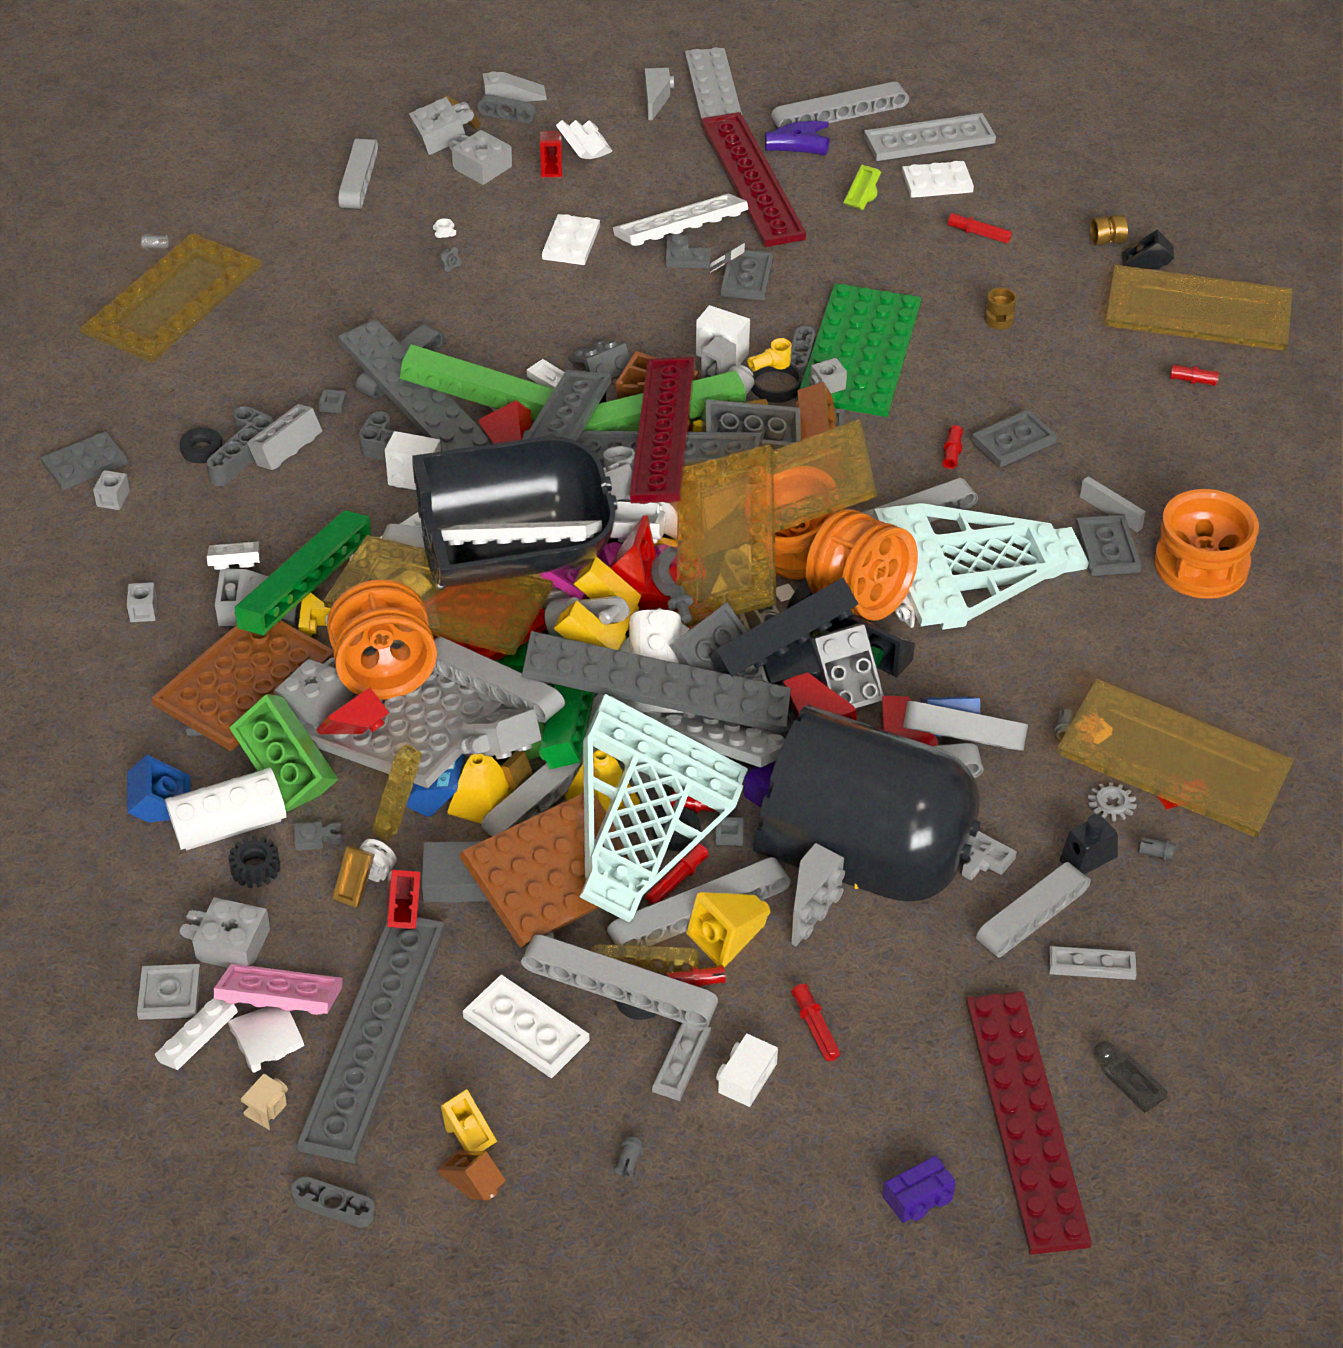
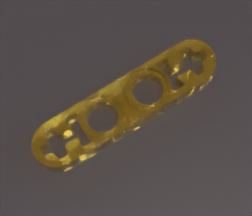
(397, 792)
(674, 958)

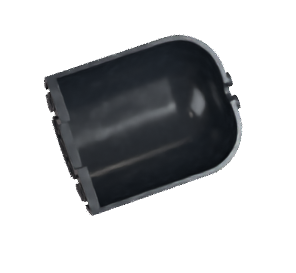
(510, 484)
(875, 800)

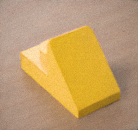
(312, 615)
(467, 1123)

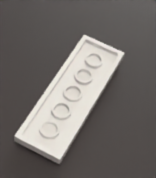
(678, 219)
(521, 531)

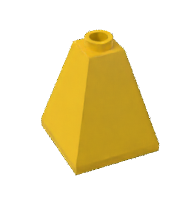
(605, 769)
(479, 789)
(726, 923)

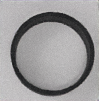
(777, 396)

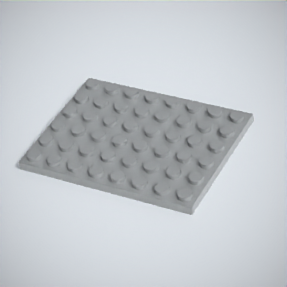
(424, 718)

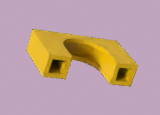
(580, 624)

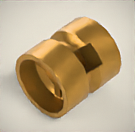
(1108, 229)
(1000, 308)

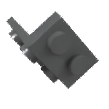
(603, 357)

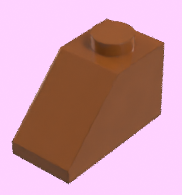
(473, 1174)

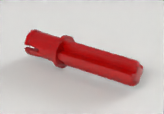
(979, 228)
(677, 874)
(811, 1013)

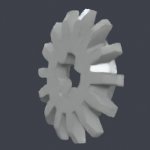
(1123, 804)

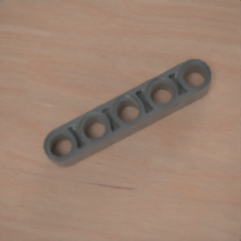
(423, 337)

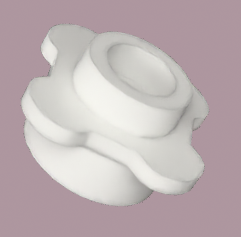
(444, 228)

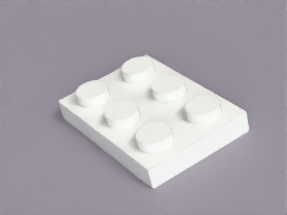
(937, 179)
(571, 239)
(237, 553)

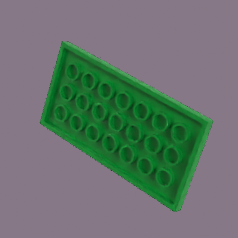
(870, 339)

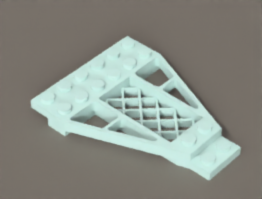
(936, 590)
(669, 760)

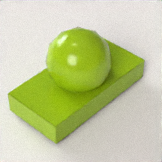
(863, 188)

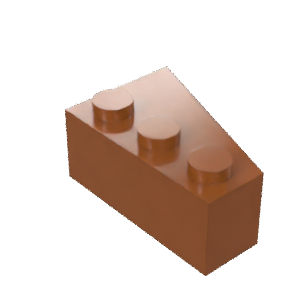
(633, 377)

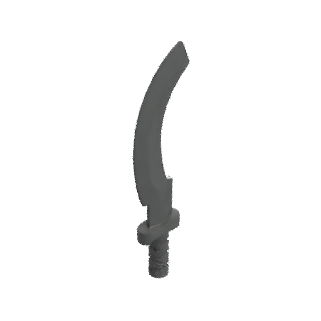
(668, 587)

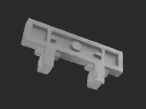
(987, 854)

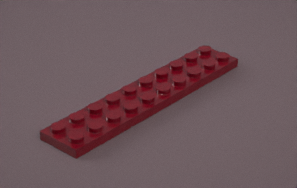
(753, 179)
(663, 431)
(1028, 1124)

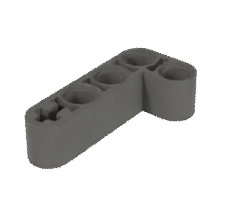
(376, 435)
(235, 453)

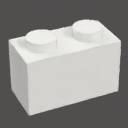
(747, 1069)

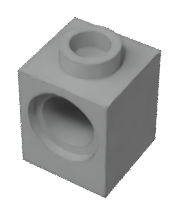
(831, 373)
(111, 490)
(142, 602)

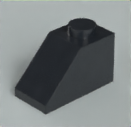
(1149, 252)

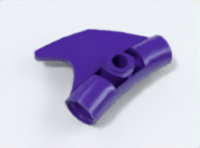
(799, 138)

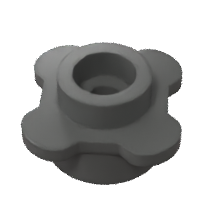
(449, 259)

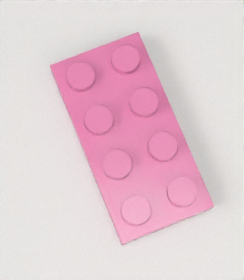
(278, 988)

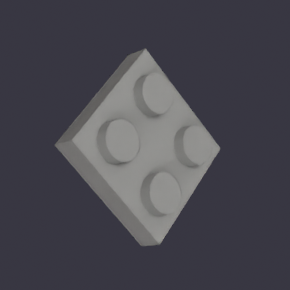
(169, 991)

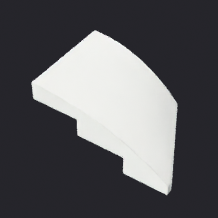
(585, 139)
(265, 1035)

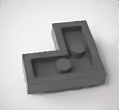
(681, 256)

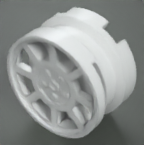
(382, 862)

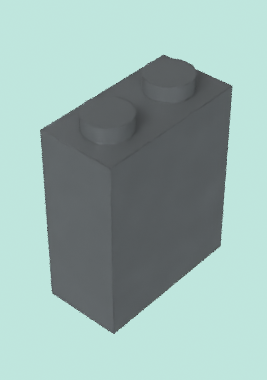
(445, 874)

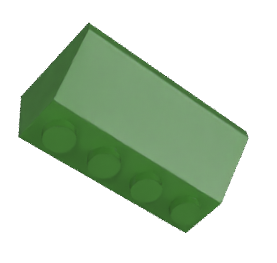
(278, 740)

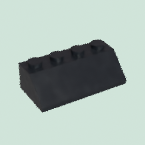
(897, 649)

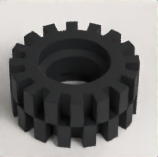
(258, 873)

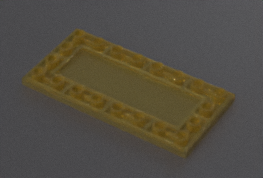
(171, 297)
(1200, 307)
(821, 475)
(727, 533)
(479, 614)
(1176, 757)

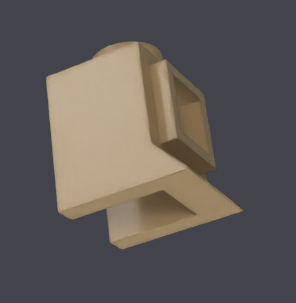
(265, 1100)

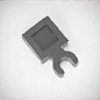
(312, 835)

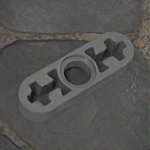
(514, 105)
(807, 345)
(325, 1191)

